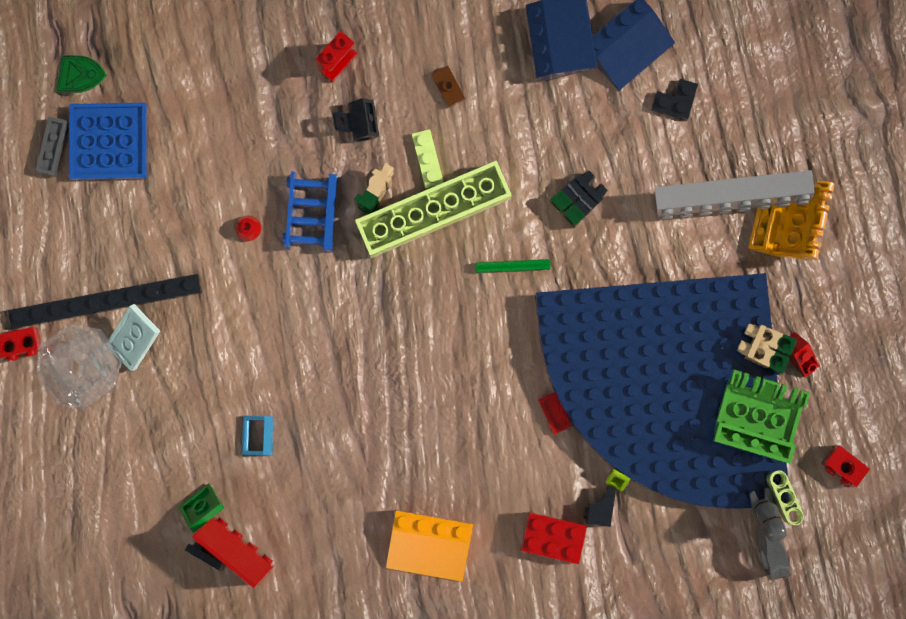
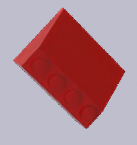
(234, 551)

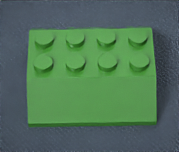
(759, 417)

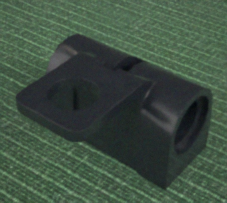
(359, 120)

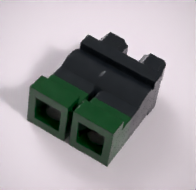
(583, 194)

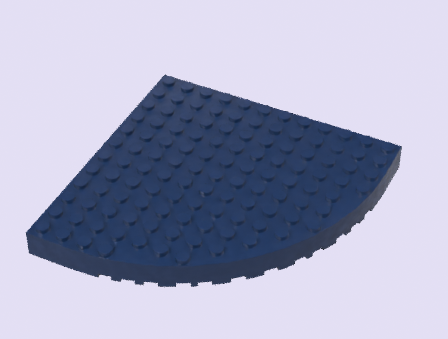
(648, 376)

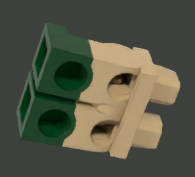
(376, 190)
(762, 347)

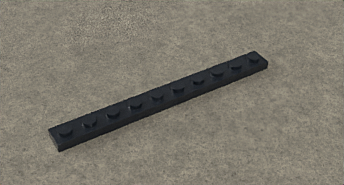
(104, 301)

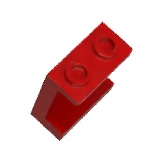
(336, 56)

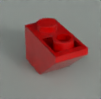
(803, 356)

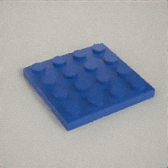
(108, 141)

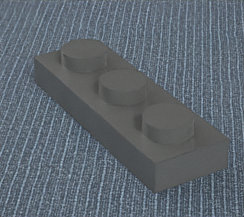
(52, 146)

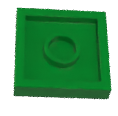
(201, 507)

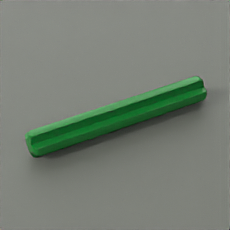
(508, 266)

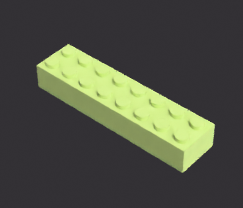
(433, 209)

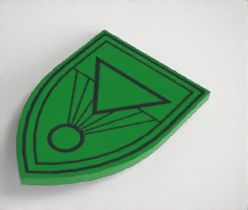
(79, 74)

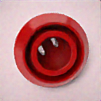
(252, 231)

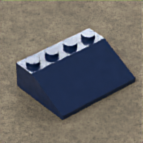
(560, 38)
(630, 43)

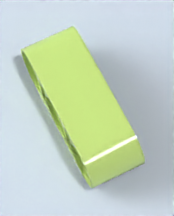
(792, 504)

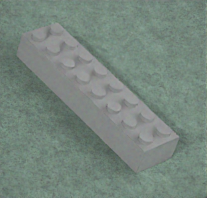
(735, 194)

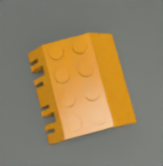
(794, 228)

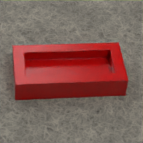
(554, 413)

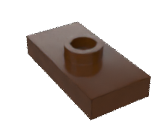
(448, 86)

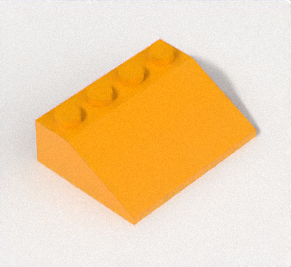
(429, 545)

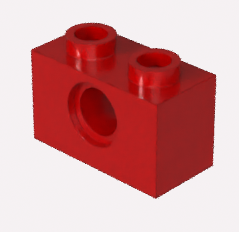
(856, 468)

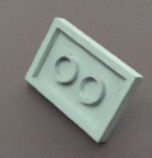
(133, 337)

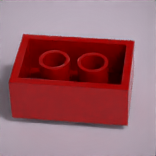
(553, 538)

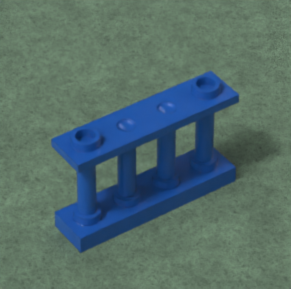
(326, 222)

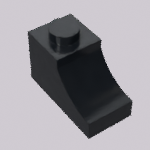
(601, 511)

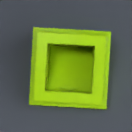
(617, 480)

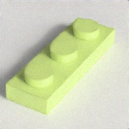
(427, 159)

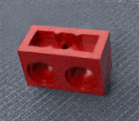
(18, 339)

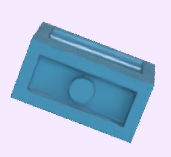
(268, 435)

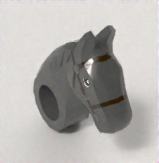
(769, 533)

